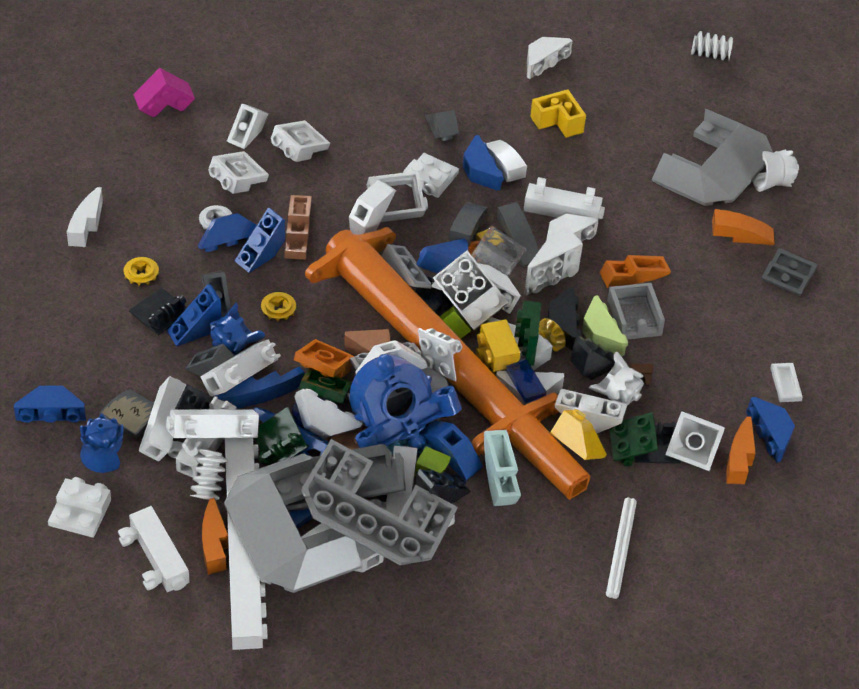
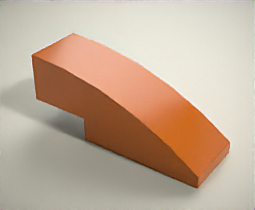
(741, 228)
(634, 270)
(741, 454)
(214, 539)

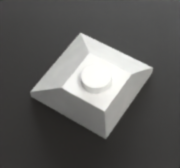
(695, 441)

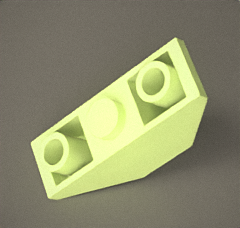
(602, 328)

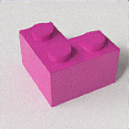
(163, 90)

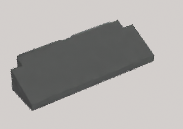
(383, 477)

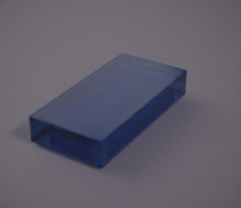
(526, 381)

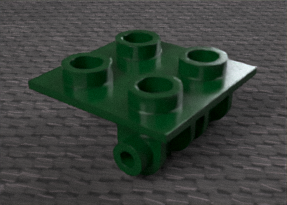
(279, 438)
(633, 438)

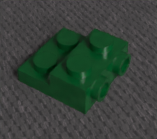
(528, 329)
(330, 388)

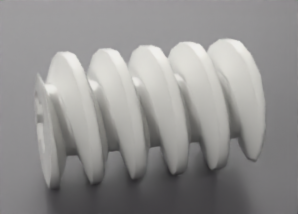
(712, 45)
(209, 475)

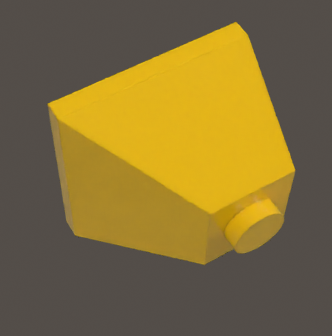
(578, 435)

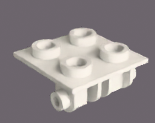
(438, 351)

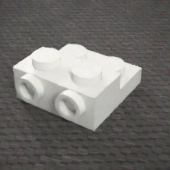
(298, 140)
(236, 171)
(435, 173)
(80, 507)

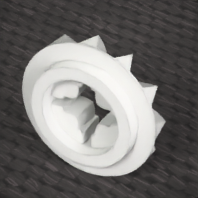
(208, 214)

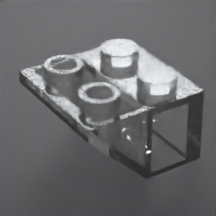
(498, 251)

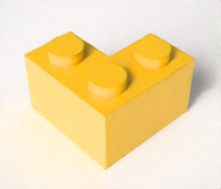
(558, 110)
(497, 345)

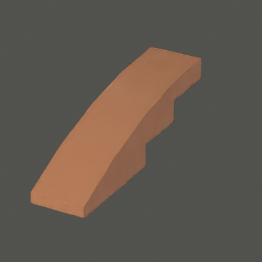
(298, 227)

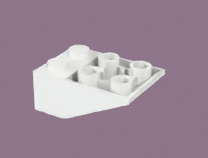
(554, 261)
(470, 290)

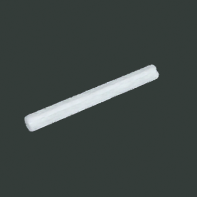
(621, 548)

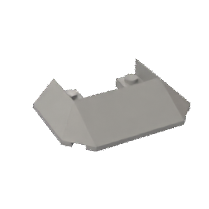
(725, 171)
(334, 502)
(270, 535)

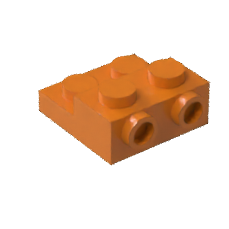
(324, 358)

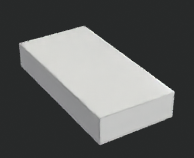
(786, 382)

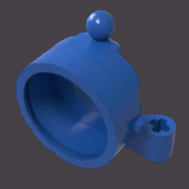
(370, 394)

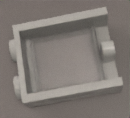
(636, 310)

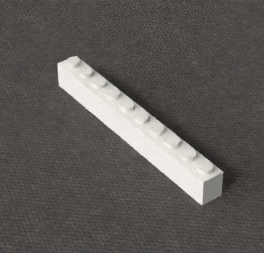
(244, 581)

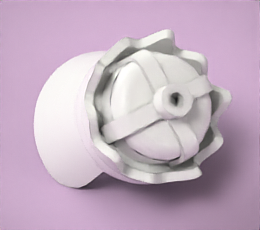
(780, 170)
(621, 383)

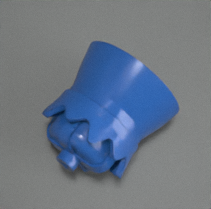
(233, 332)
(101, 442)

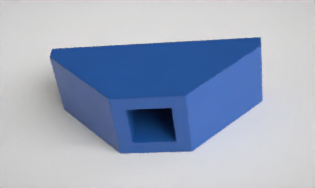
(481, 166)
(226, 230)
(263, 241)
(439, 256)
(197, 317)
(50, 405)
(772, 425)
(451, 441)

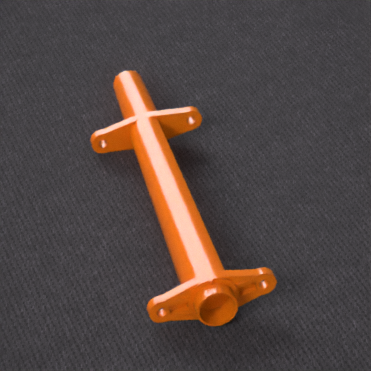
(361, 265)

